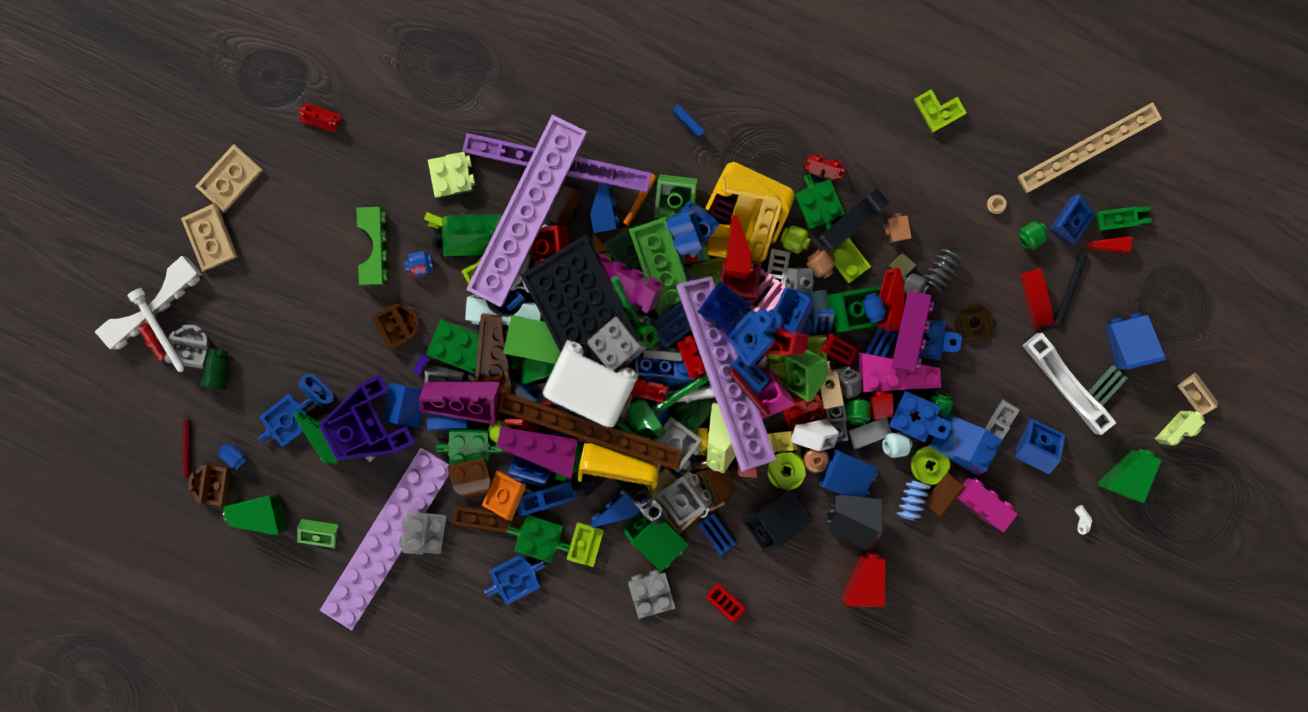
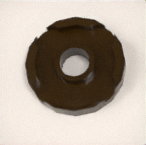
(962, 322)

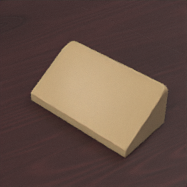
(1198, 394)

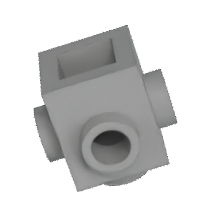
(799, 279)

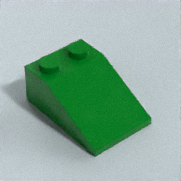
(849, 309)
(315, 436)

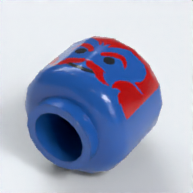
(419, 264)

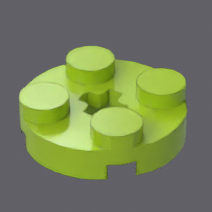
(924, 474)
(786, 481)

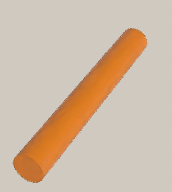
(638, 202)

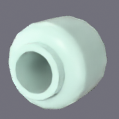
(897, 444)

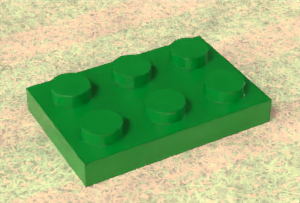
(454, 346)

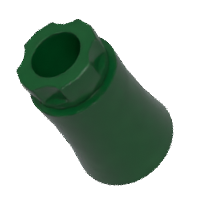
(215, 370)

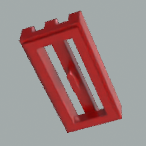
(829, 344)

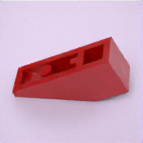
(738, 255)

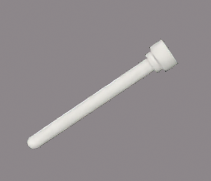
(137, 297)

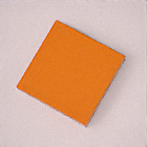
(504, 495)

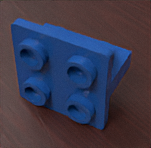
(794, 308)
(528, 472)

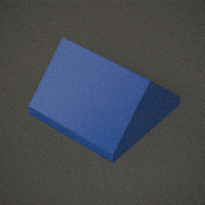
(1073, 219)
(403, 405)

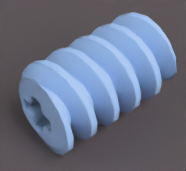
(913, 500)

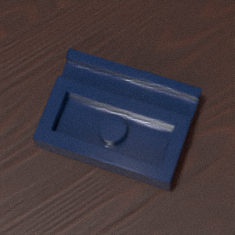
(672, 325)

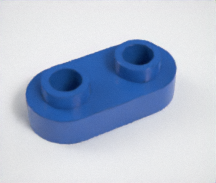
(316, 390)

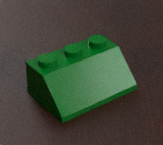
(468, 233)

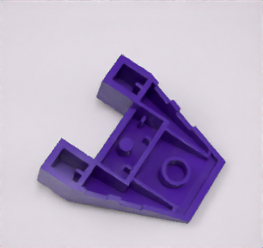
(355, 428)

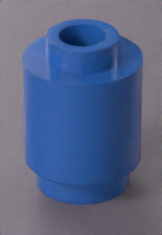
(874, 307)
(232, 456)

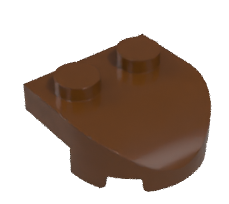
(396, 325)
(470, 477)
(210, 484)

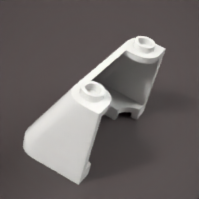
(589, 386)

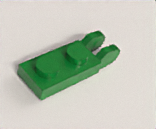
(1121, 218)

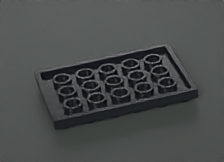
(576, 296)

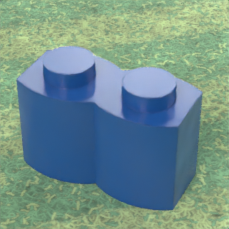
(685, 232)

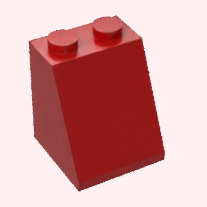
(866, 582)

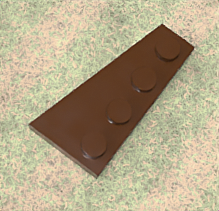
(491, 362)

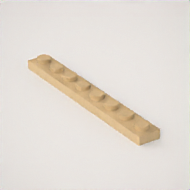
(1089, 147)

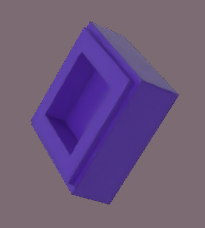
(421, 364)

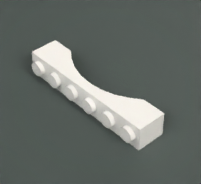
(178, 278)
(1052, 365)

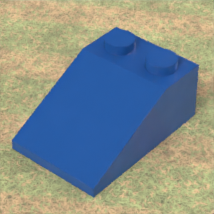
(967, 445)

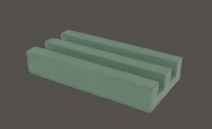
(1123, 378)

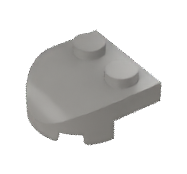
(190, 346)

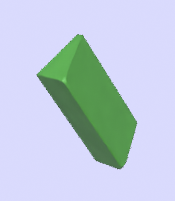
(317, 533)

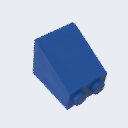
(1134, 342)
(848, 475)

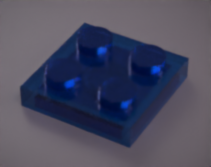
(723, 308)

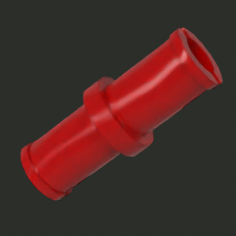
(152, 340)

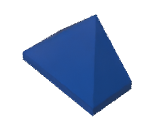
(515, 299)

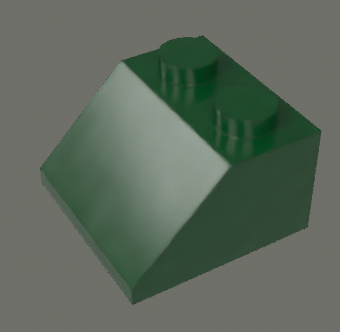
(691, 414)

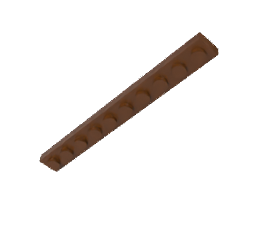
(591, 430)

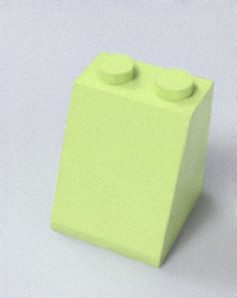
(720, 449)

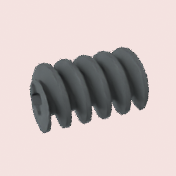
(942, 268)

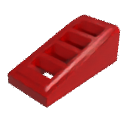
(1118, 245)
(524, 425)
(742, 608)

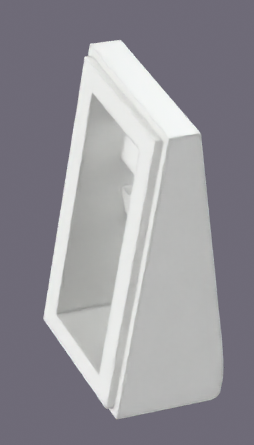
(770, 266)

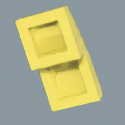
(782, 441)

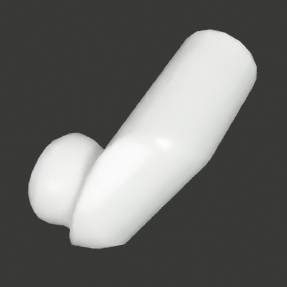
(1084, 520)

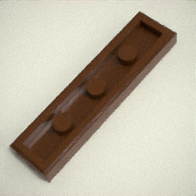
(484, 519)

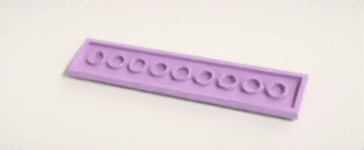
(527, 210)
(717, 353)
(381, 544)

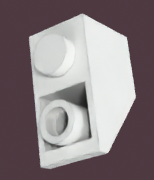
(815, 435)

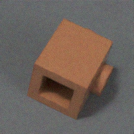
(897, 228)

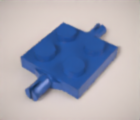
(281, 422)
(514, 578)

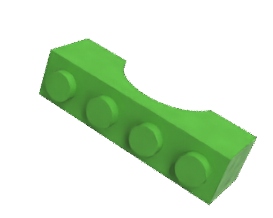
(373, 270)

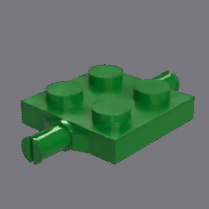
(819, 203)
(467, 445)
(538, 538)

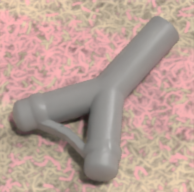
(519, 279)

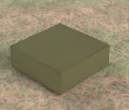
(903, 263)

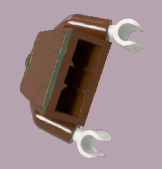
(715, 482)

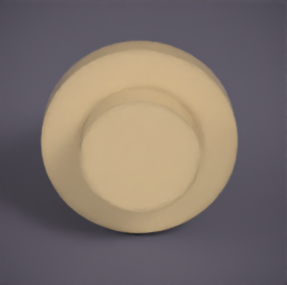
(996, 204)

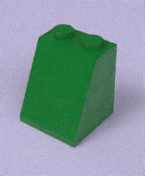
(1132, 475)
(257, 514)
(656, 542)

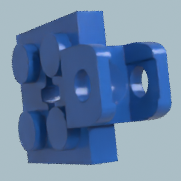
(760, 326)
(939, 341)
(926, 425)

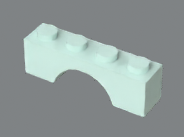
(477, 305)

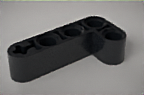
(853, 220)

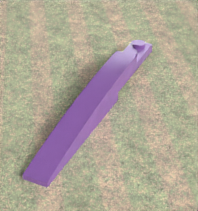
(581, 167)

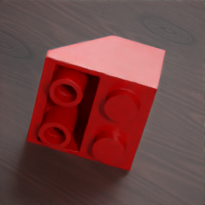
(803, 411)

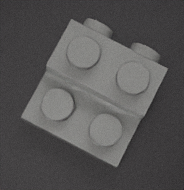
(681, 438)
(685, 498)
(422, 533)
(651, 593)

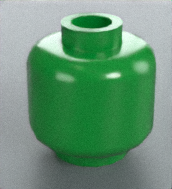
(1033, 235)
(943, 400)
(858, 411)

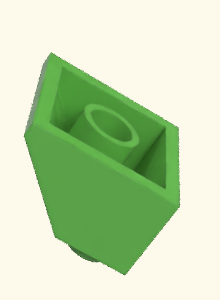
(673, 194)
(805, 374)

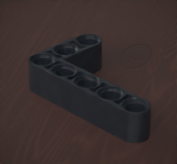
(636, 495)

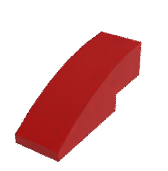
(1037, 298)
(893, 299)

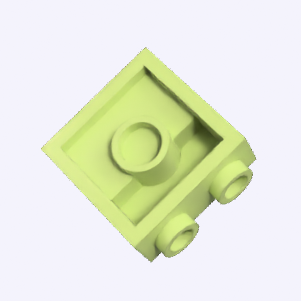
(451, 174)
(1185, 424)

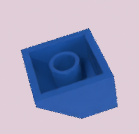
(1040, 446)

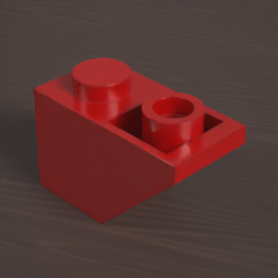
(881, 404)

